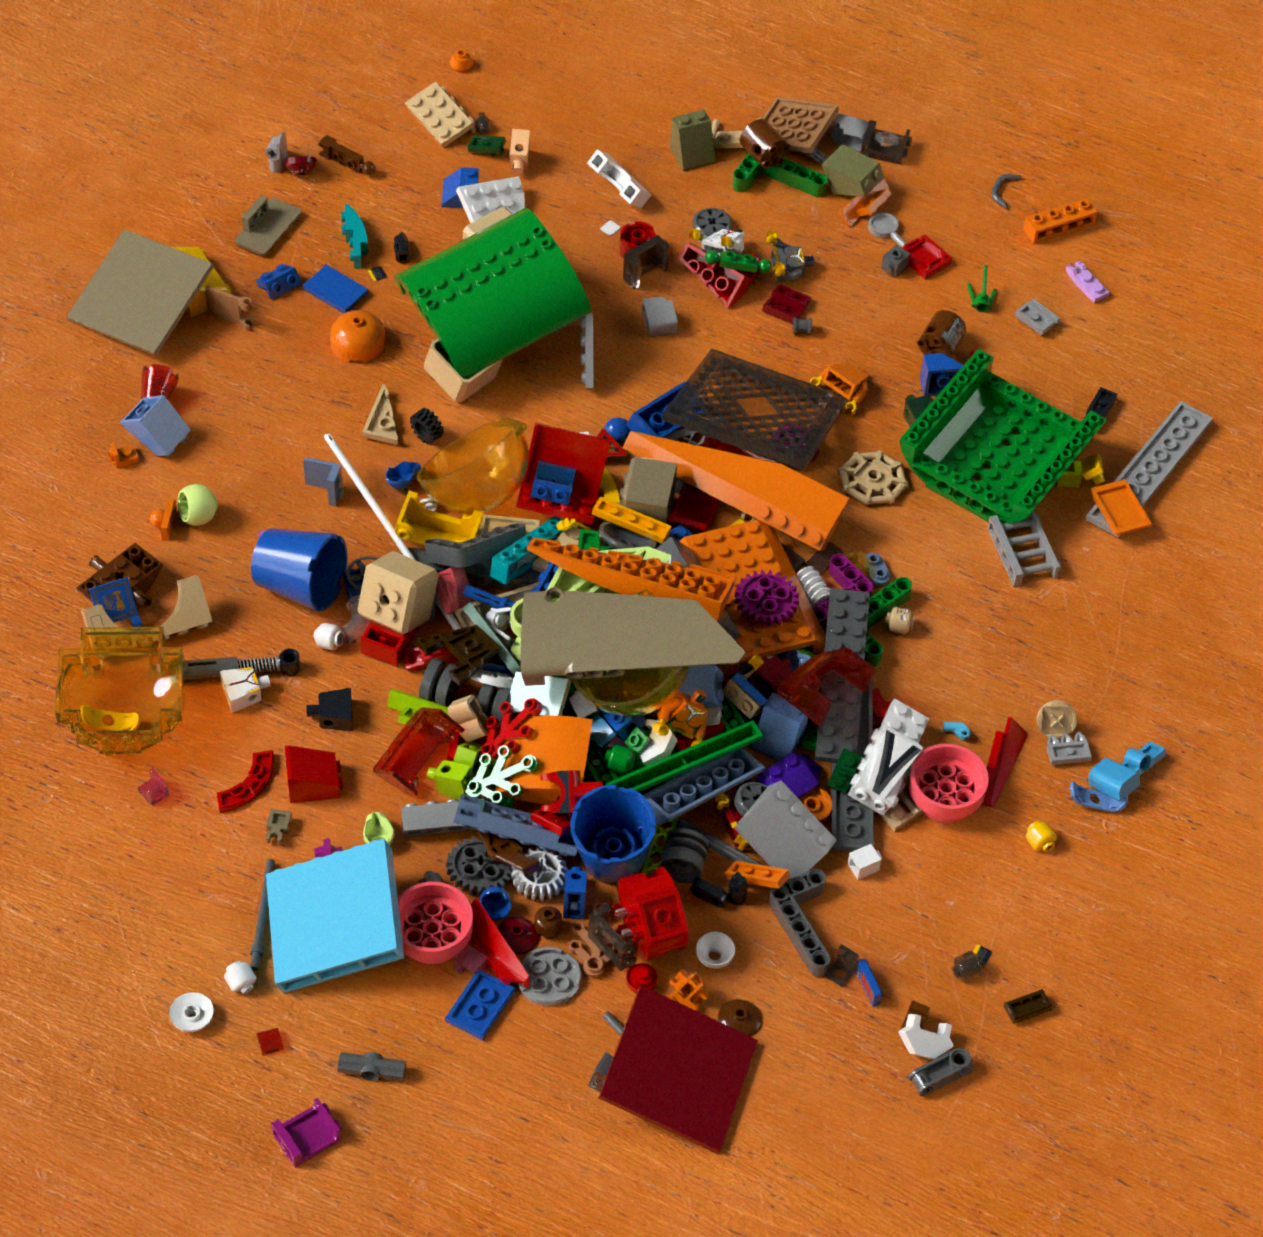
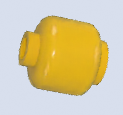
(1041, 836)

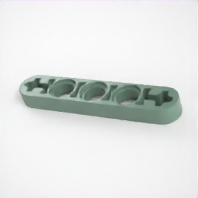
(504, 654)

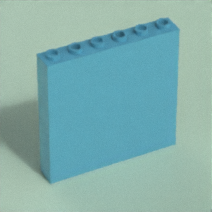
(334, 916)

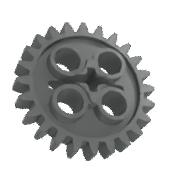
(472, 867)

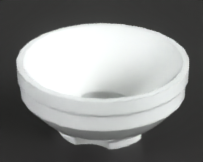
(718, 943)

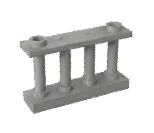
(1010, 557)

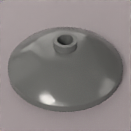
(622, 538)

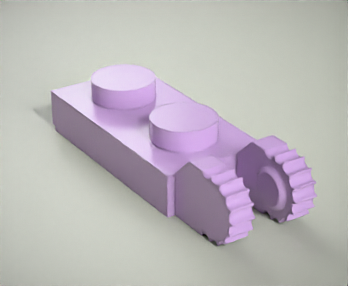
(1087, 282)

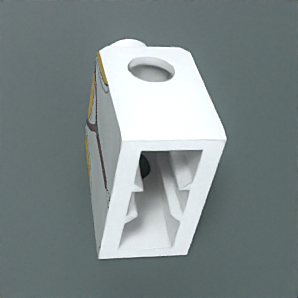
(242, 687)

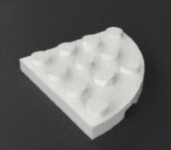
(489, 196)

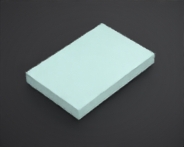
(551, 695)

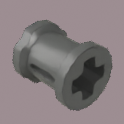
(802, 325)

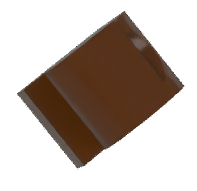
(919, 1009)

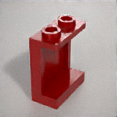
(693, 510)

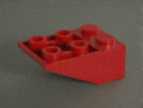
(385, 643)

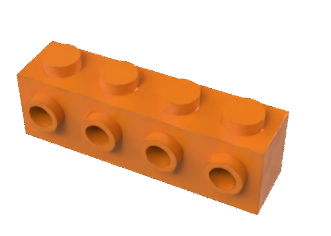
(1060, 220)

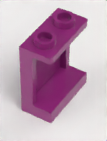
(307, 1133)

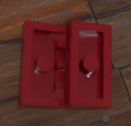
(786, 303)

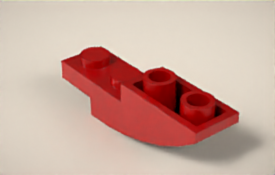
(417, 659)

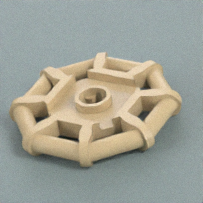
(869, 485)

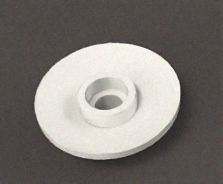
(190, 1004)

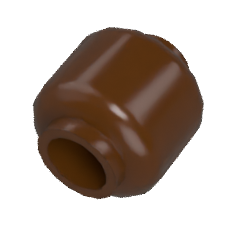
(548, 921)

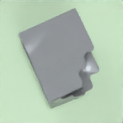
(849, 131)
(659, 316)

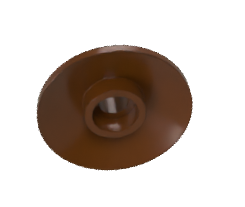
(746, 1024)

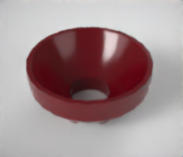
(300, 165)

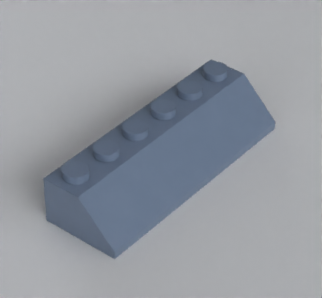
(701, 784)

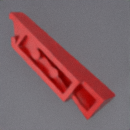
(1002, 759)
(492, 944)

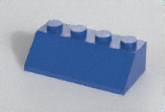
(648, 418)

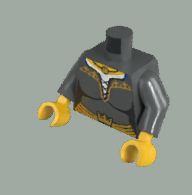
(787, 260)

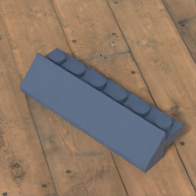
(511, 824)

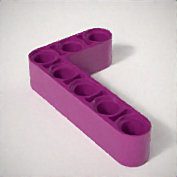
(848, 577)

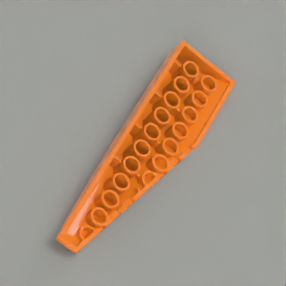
(752, 485)

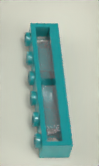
(516, 558)

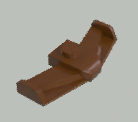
(508, 852)

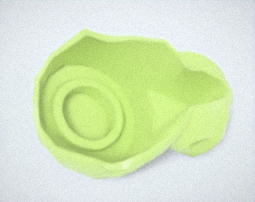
(378, 828)

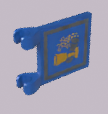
(116, 601)

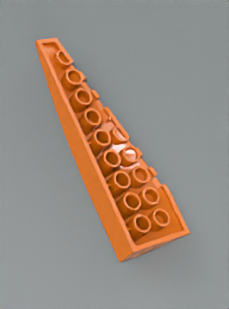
(631, 574)

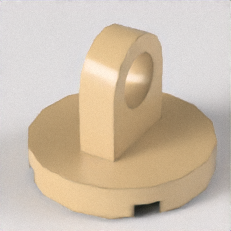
(1056, 718)

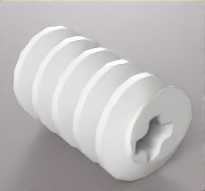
(813, 585)

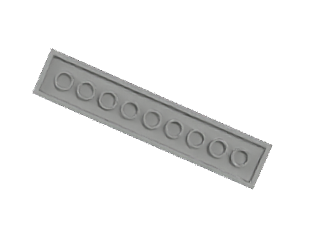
(1159, 456)

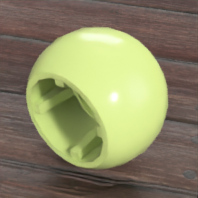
(196, 504)

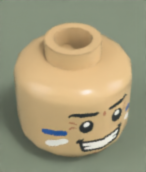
(900, 620)

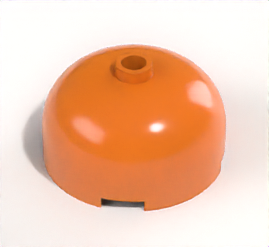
(357, 336)

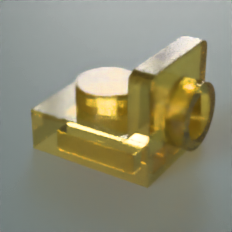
(860, 561)

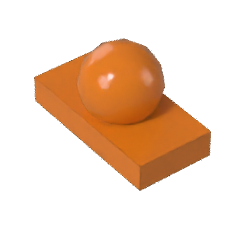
(165, 518)

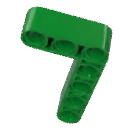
(787, 173)
(879, 604)

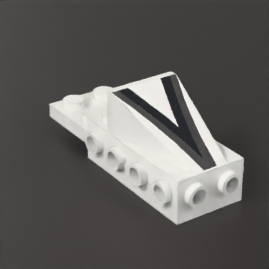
(889, 758)

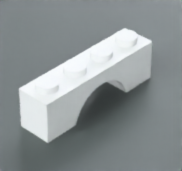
(610, 169)

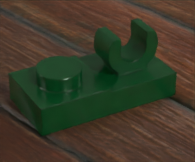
(488, 144)
(844, 771)

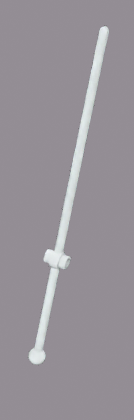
(380, 514)

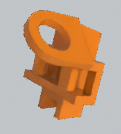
(686, 985)

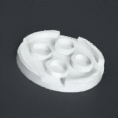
(493, 678)

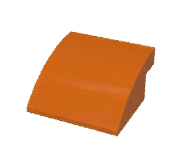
(559, 745)

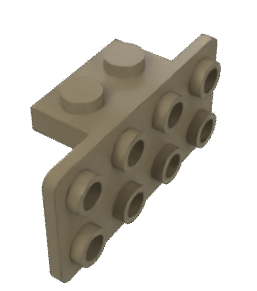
(266, 224)

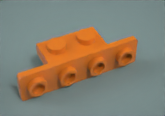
(865, 205)

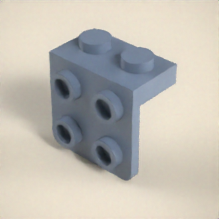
(325, 475)

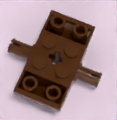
(132, 563)

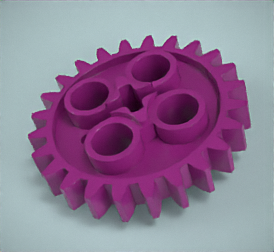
(756, 593)

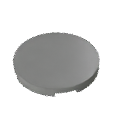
(553, 976)

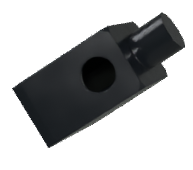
(333, 710)

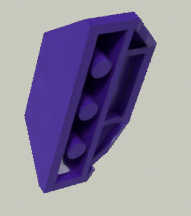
(796, 772)

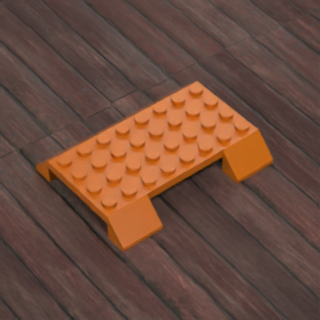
(755, 548)

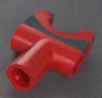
(571, 790)

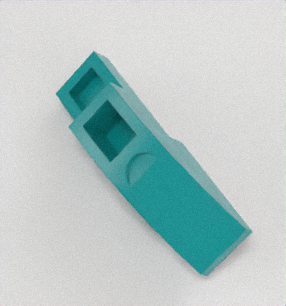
(355, 234)

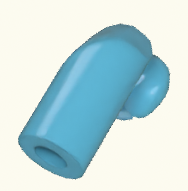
(958, 728)

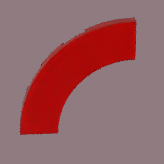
(251, 787)

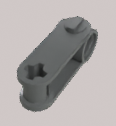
(941, 1071)

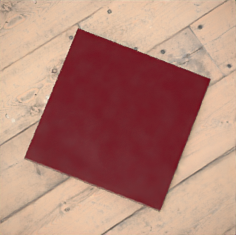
(678, 1069)

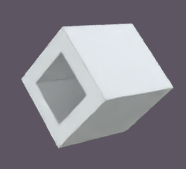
(864, 861)

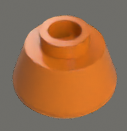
(461, 60)

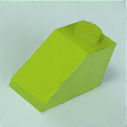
(469, 754)

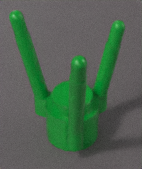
(982, 301)

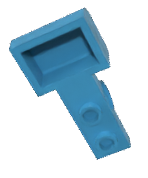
(1122, 779)

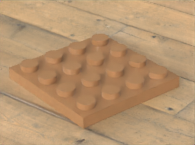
(800, 121)

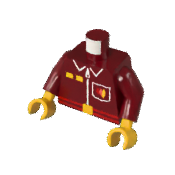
(730, 820)

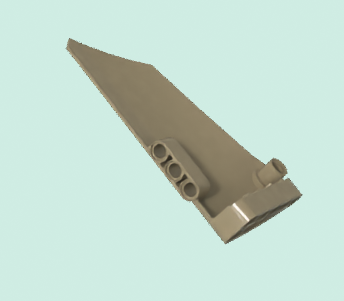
(613, 633)

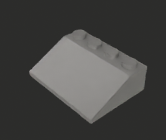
(785, 831)

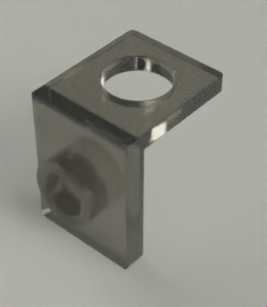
(846, 961)

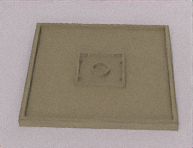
(140, 292)

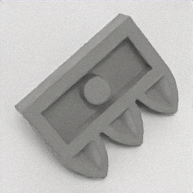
(1067, 750)

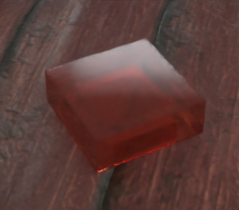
(270, 1041)

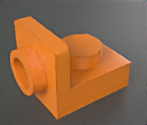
(123, 455)

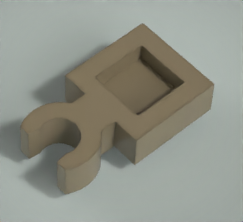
(277, 824)

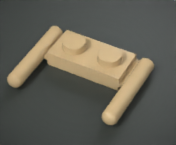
(725, 139)

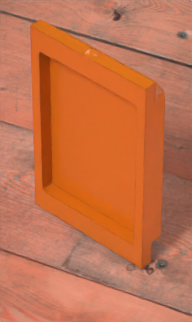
(1120, 507)

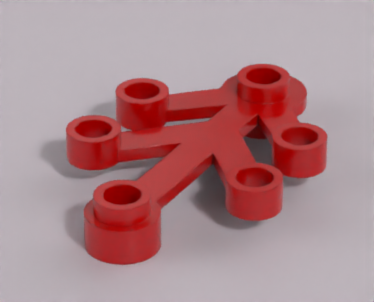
(531, 707)

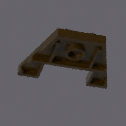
(468, 645)

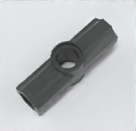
(371, 1066)

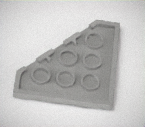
(586, 342)

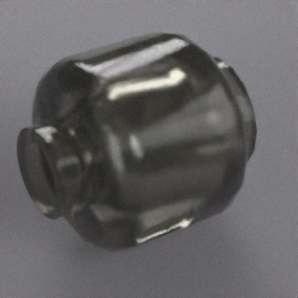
(968, 966)

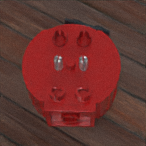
(652, 913)

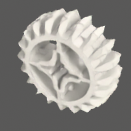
(549, 880)

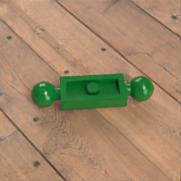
(738, 261)

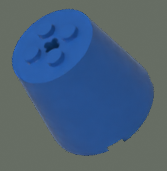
(300, 565)
(613, 832)

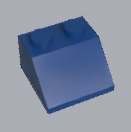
(459, 178)
(937, 372)

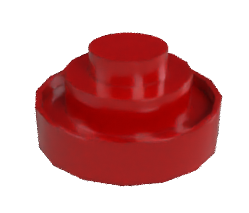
(643, 975)

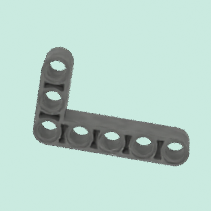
(475, 549)
(798, 921)

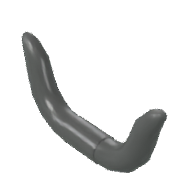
(994, 193)

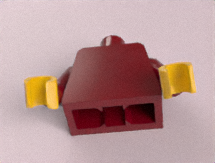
(768, 673)

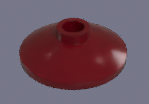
(519, 942)

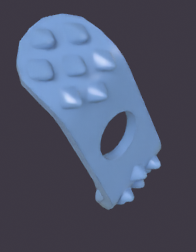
(1107, 803)

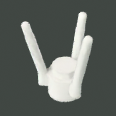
(496, 619)

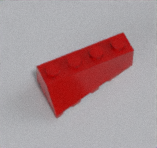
(725, 283)

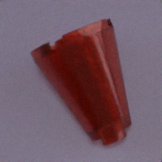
(158, 381)

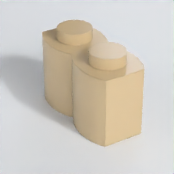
(469, 715)

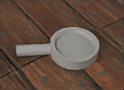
(885, 226)

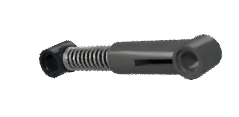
(286, 662)

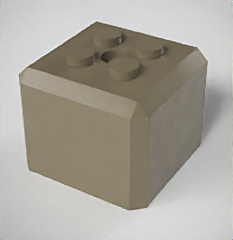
(650, 487)

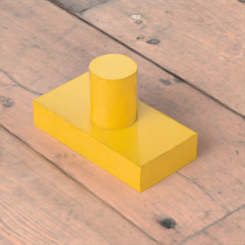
(1093, 468)

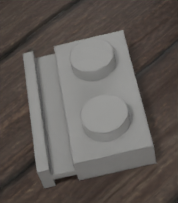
(1037, 316)

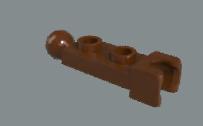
(345, 156)

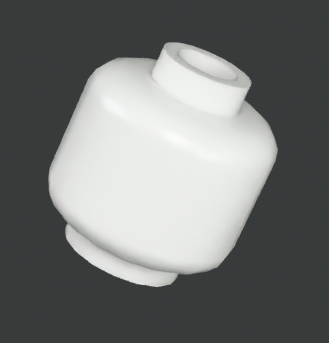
(329, 636)
(240, 977)

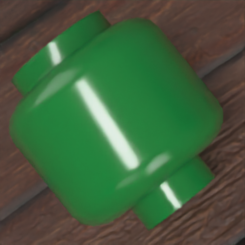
(620, 759)

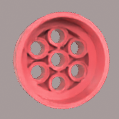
(961, 768)
(450, 905)

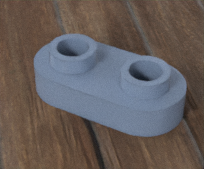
(877, 568)

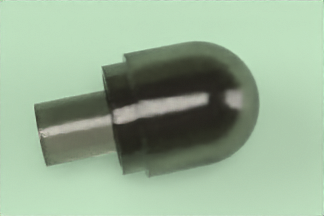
(483, 123)

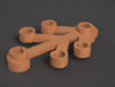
(594, 959)

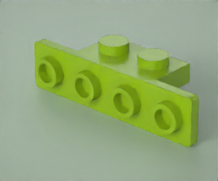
(409, 704)

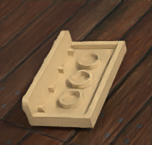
(440, 114)

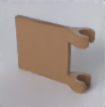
(228, 306)

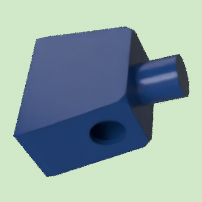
(575, 884)

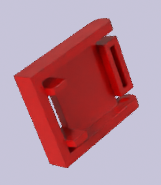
(925, 255)

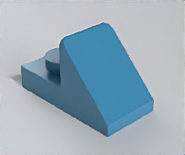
(601, 730)

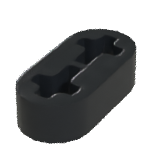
(709, 893)

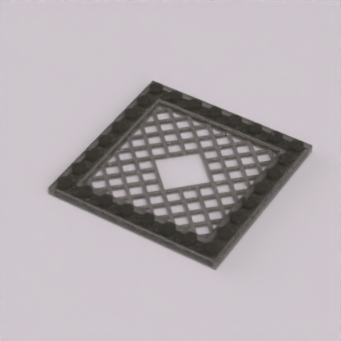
(798, 455)

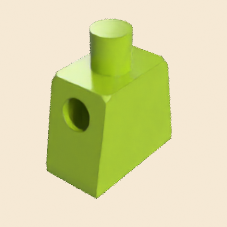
(451, 778)

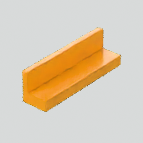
(631, 520)

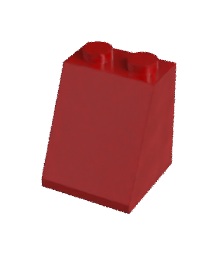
(312, 774)

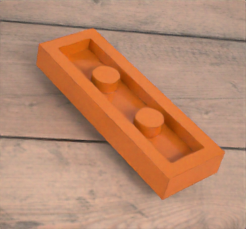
(759, 874)

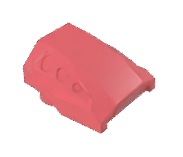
(451, 587)

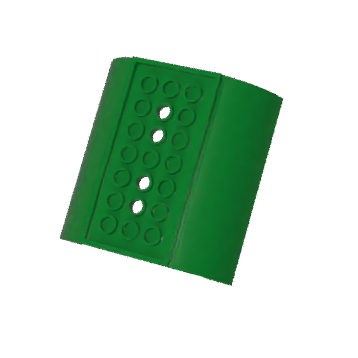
(967, 430)

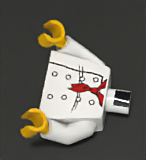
(723, 240)

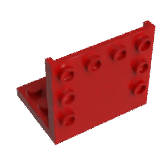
(571, 450)

